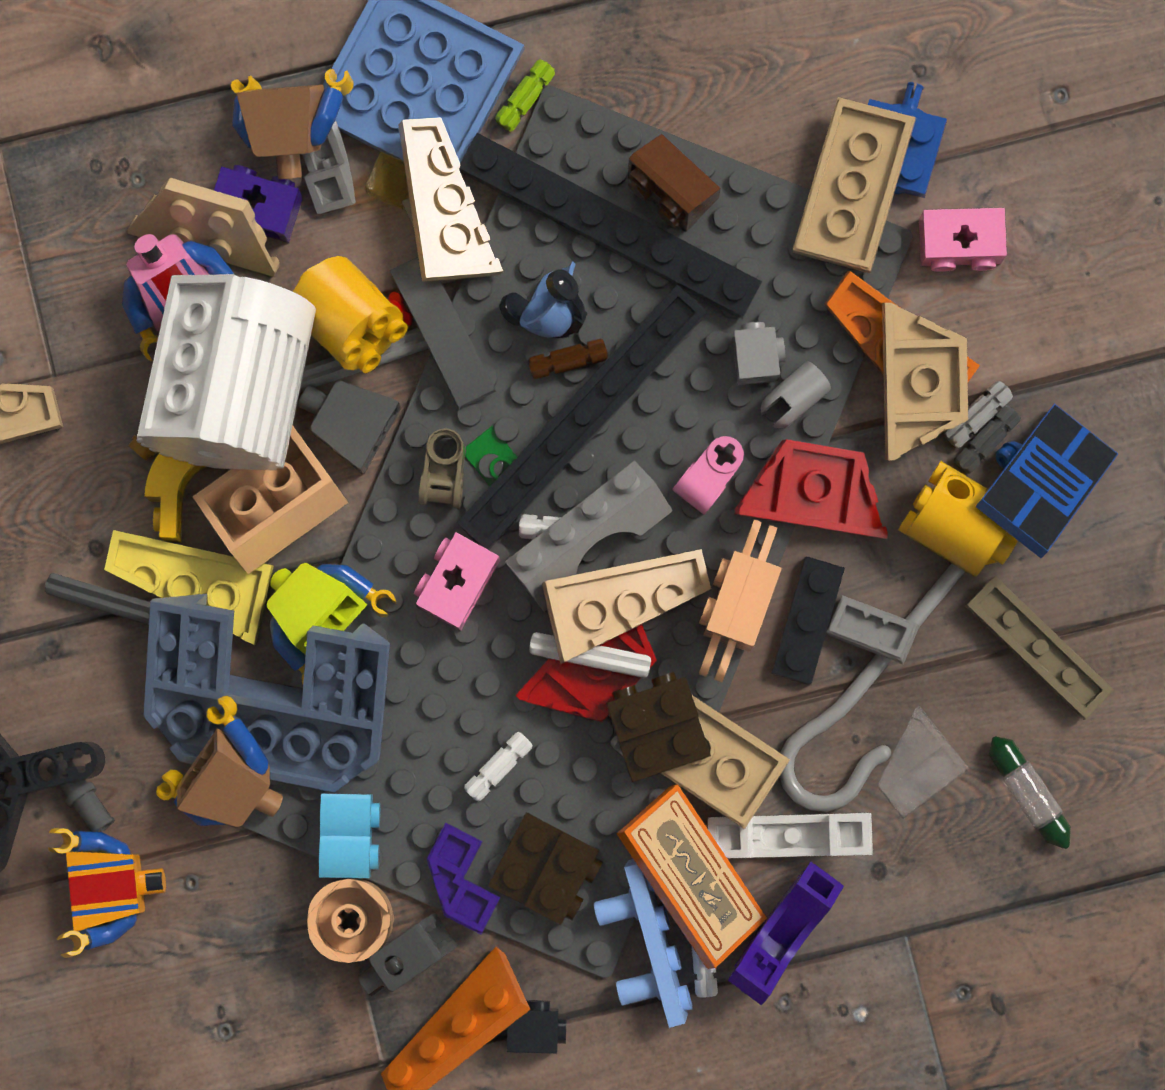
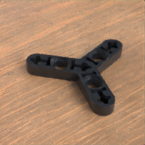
(29, 780)

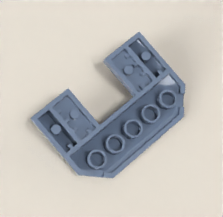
(308, 734)

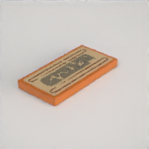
(692, 876)

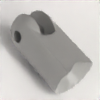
(800, 391)

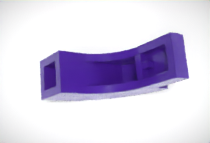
(784, 932)

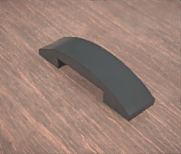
(443, 334)

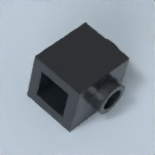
(537, 1030)

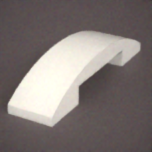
(794, 835)

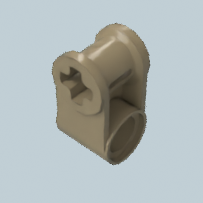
(443, 472)

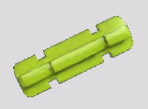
(525, 95)

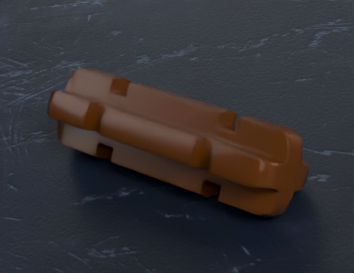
(567, 358)

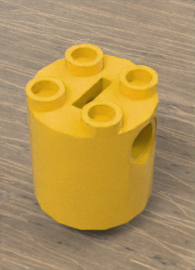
(350, 314)
(953, 525)

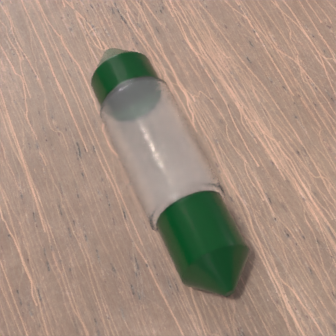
(1030, 792)

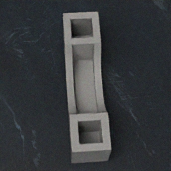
(621, 505)

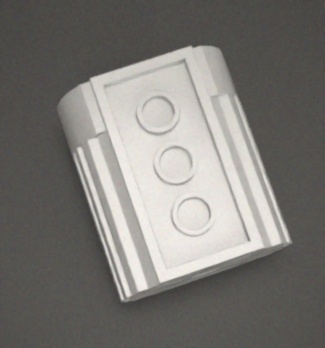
(226, 372)

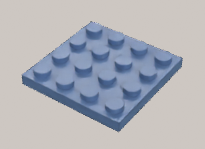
(420, 65)

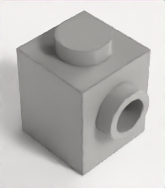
(757, 354)

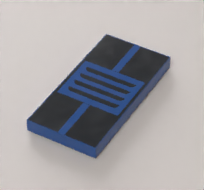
(1047, 481)

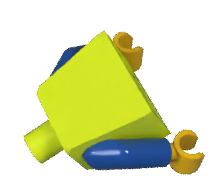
(316, 597)

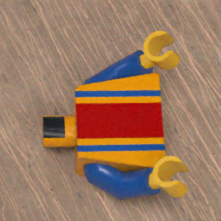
(103, 887)

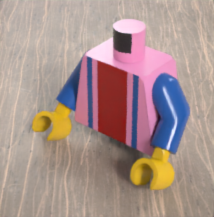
(151, 275)

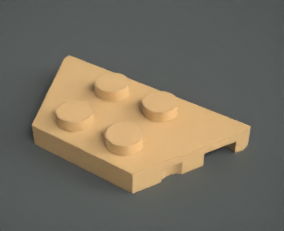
(208, 219)
(921, 380)

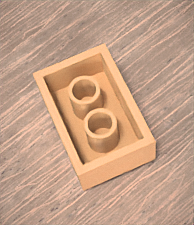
(270, 509)

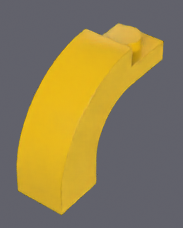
(167, 485)

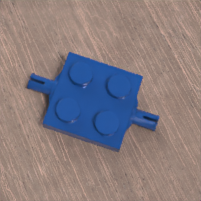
(923, 142)

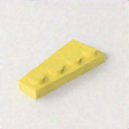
(183, 570)

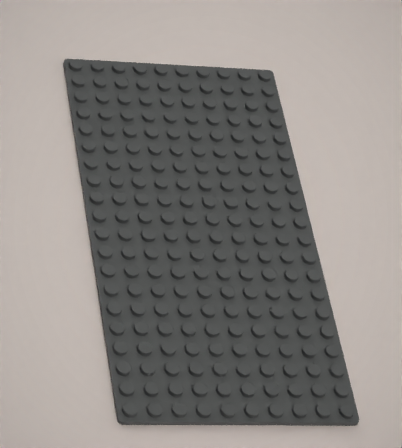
(456, 689)

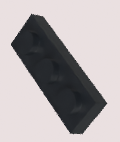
(808, 620)

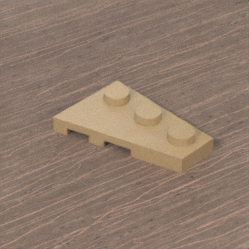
(27, 411)

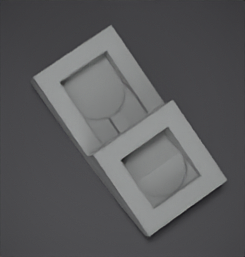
(330, 174)

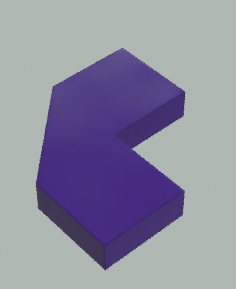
(458, 897)

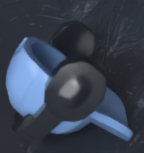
(553, 309)

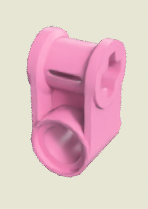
(705, 478)

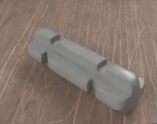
(980, 413)

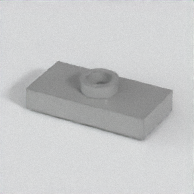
(873, 629)

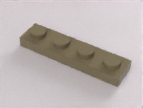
(1039, 648)

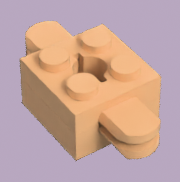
(741, 602)

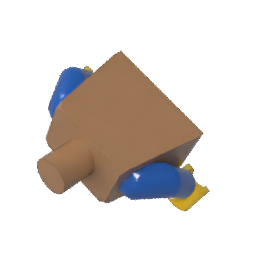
(287, 118)
(225, 778)

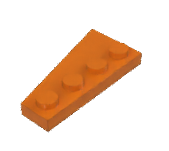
(860, 313)
(463, 1025)

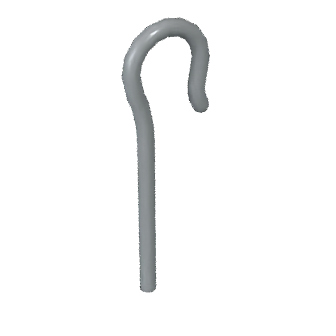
(844, 705)

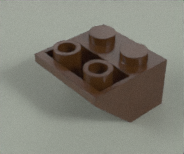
(671, 182)

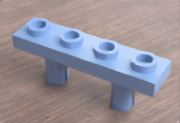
(664, 959)

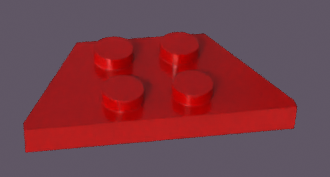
(816, 490)
(582, 688)

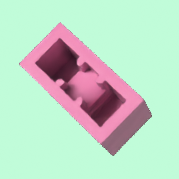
(981, 226)
(456, 604)

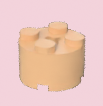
(326, 920)

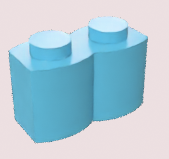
(347, 835)

